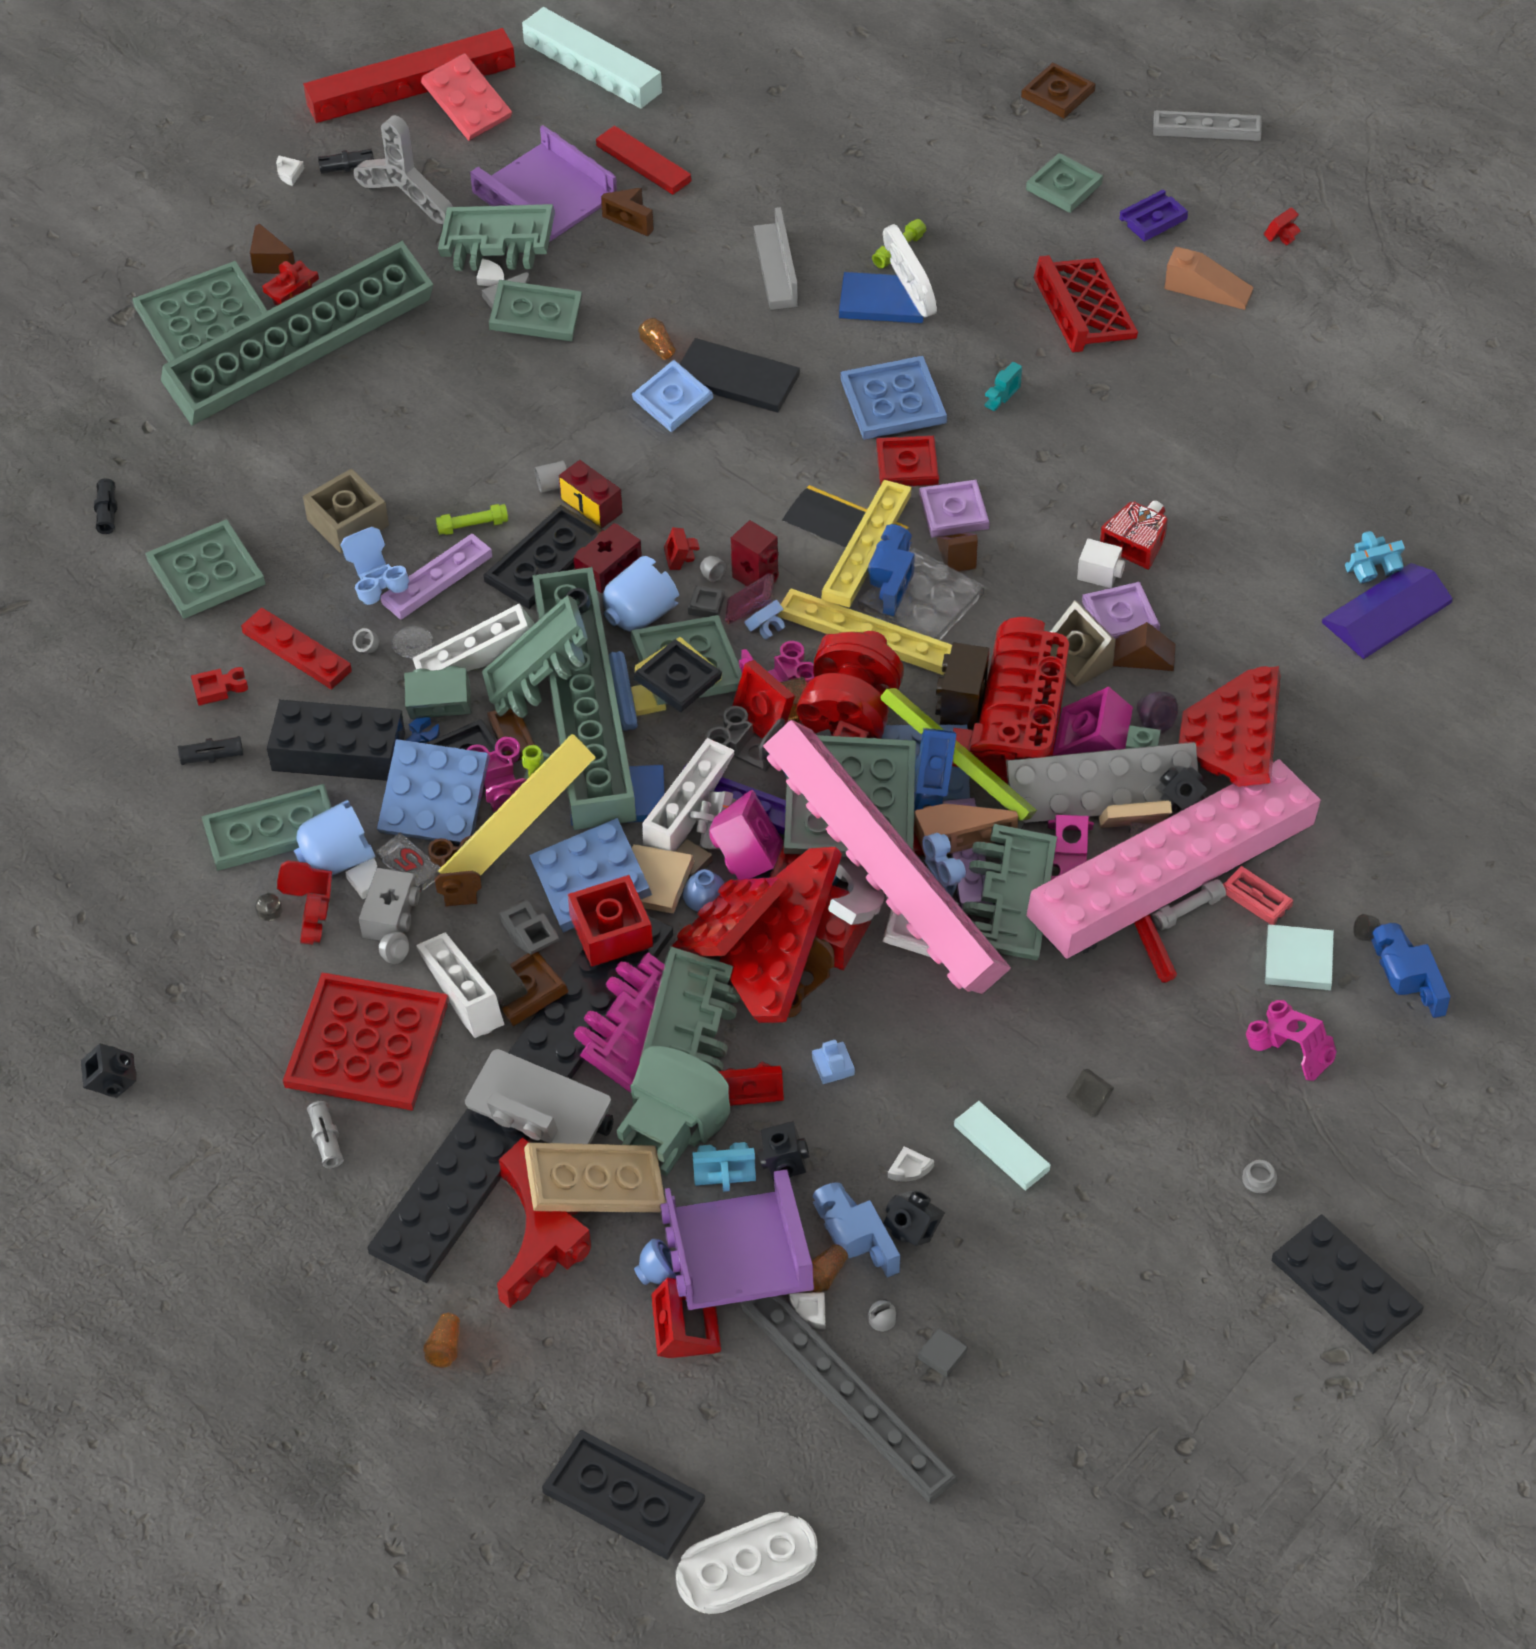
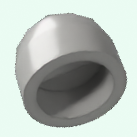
(713, 568)
(367, 634)
(884, 1320)

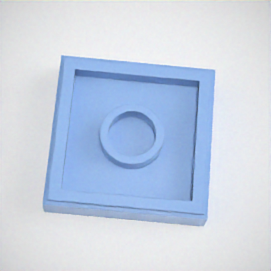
(672, 396)

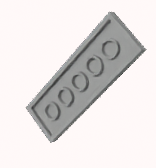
(1094, 780)

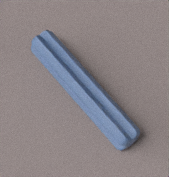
(623, 691)

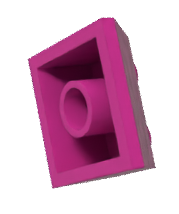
(1094, 724)
(746, 837)

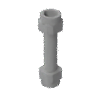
(1167, 916)

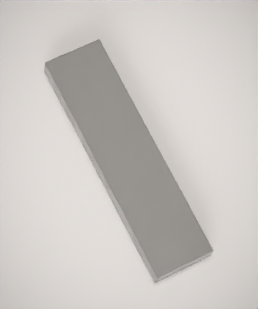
(1207, 125)

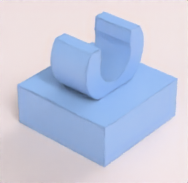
(765, 617)

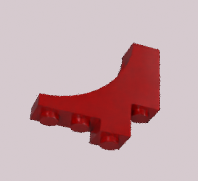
(547, 1237)

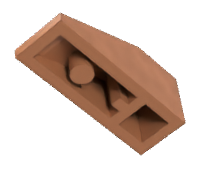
(1203, 278)
(961, 823)

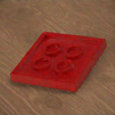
(728, 916)

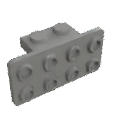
(537, 1100)

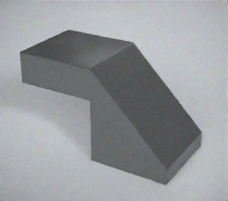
(528, 929)

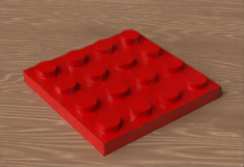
(366, 1041)

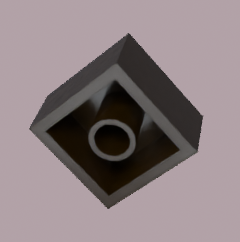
(962, 685)

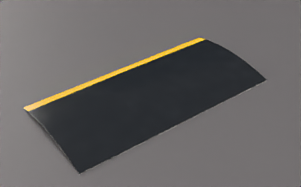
(826, 515)

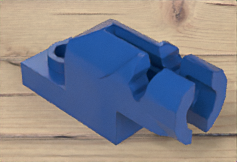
(892, 567)
(933, 767)
(1411, 968)

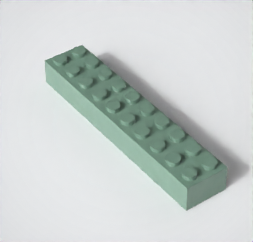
(296, 333)
(589, 710)

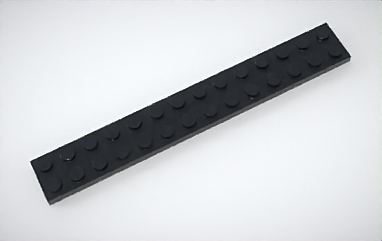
(467, 1161)

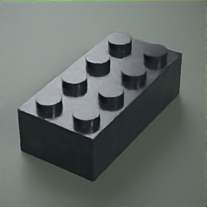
(334, 739)

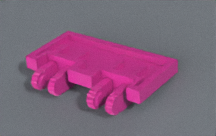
(631, 1012)

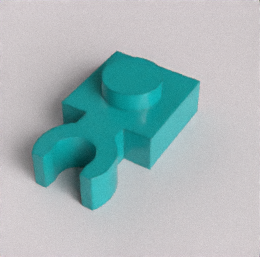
(1006, 384)

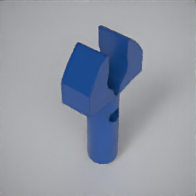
(420, 724)

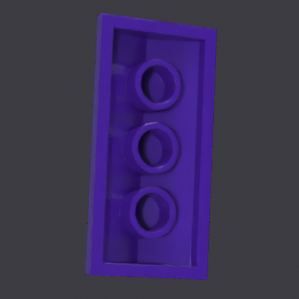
(1388, 609)

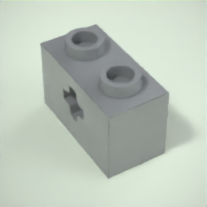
(388, 904)

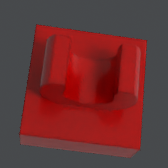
(1283, 227)
(679, 548)

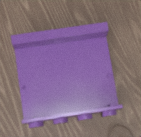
(548, 175)
(738, 1247)

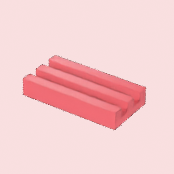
(1253, 897)

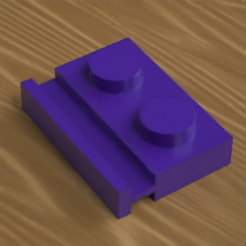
(1153, 215)

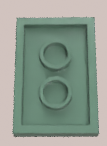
(535, 310)

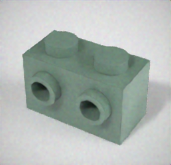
(437, 692)

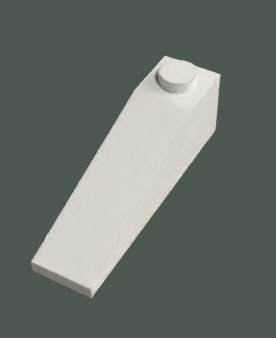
(479, 644)
(670, 819)
(466, 989)

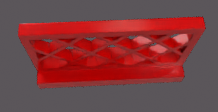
(1064, 304)

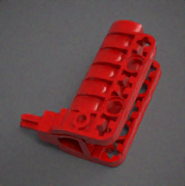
(1014, 696)

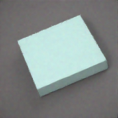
(1299, 957)

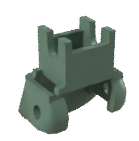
(669, 1098)

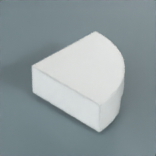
(289, 169)
(489, 273)
(362, 876)
(910, 1166)
(810, 1307)

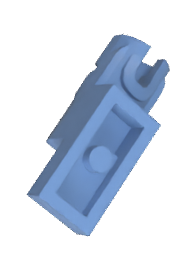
(856, 1227)

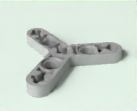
(400, 171)

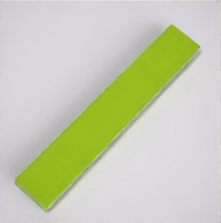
(962, 757)

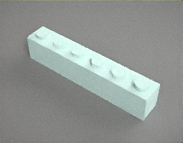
(592, 57)

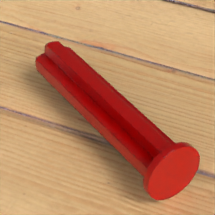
(1155, 949)

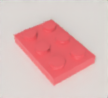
(466, 96)

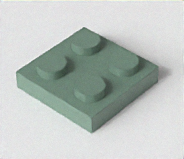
(1064, 182)

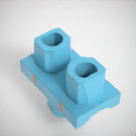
(1374, 552)
(724, 1165)

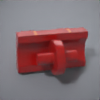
(291, 281)

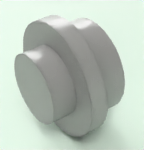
(394, 947)
(1259, 1176)

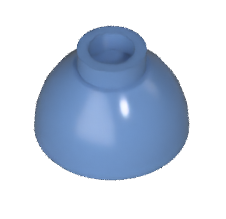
(701, 889)
(655, 1263)

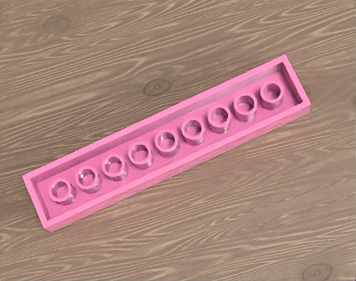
(886, 857)
(1170, 860)

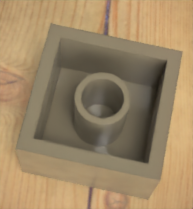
(345, 508)

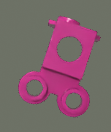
(788, 664)
(499, 778)
(1070, 854)
(1282, 1023)

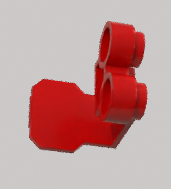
(302, 879)

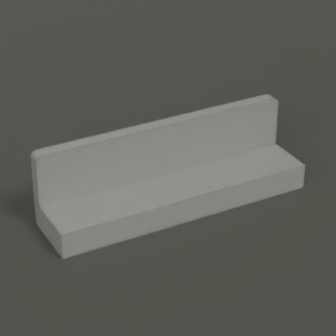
(776, 263)

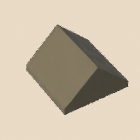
(1089, 644)

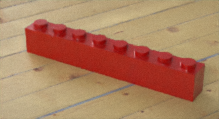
(402, 75)

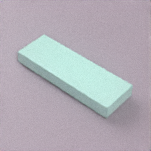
(1002, 1145)

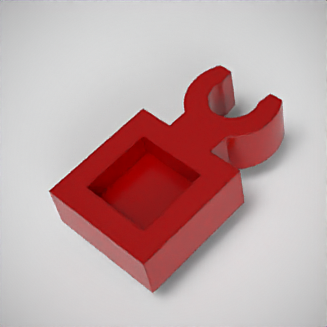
(213, 686)

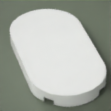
(909, 271)
(746, 1562)

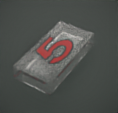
(404, 856)

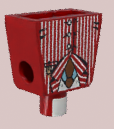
(1138, 532)

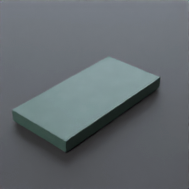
(262, 826)

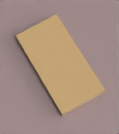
(594, 1177)

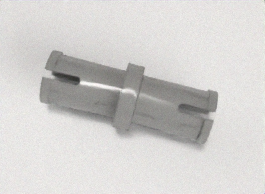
(330, 1150)

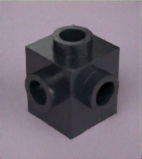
(1174, 779)
(108, 1070)
(785, 1155)
(912, 1217)

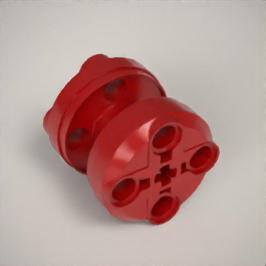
(848, 682)

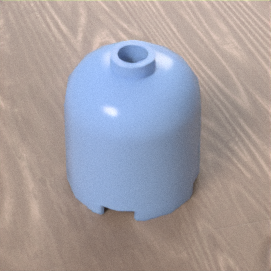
(639, 595)
(333, 840)

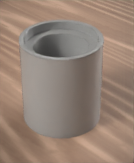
(548, 475)

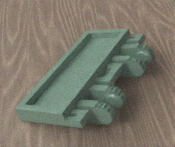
(528, 660)

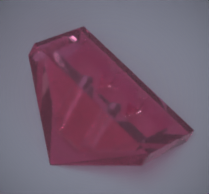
(750, 599)

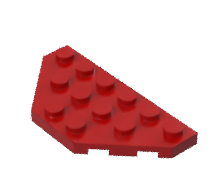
(1237, 727)
(776, 947)

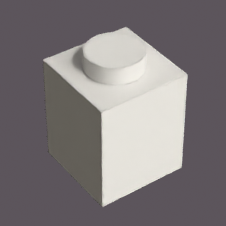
(1100, 563)

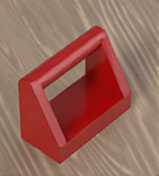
(670, 1325)

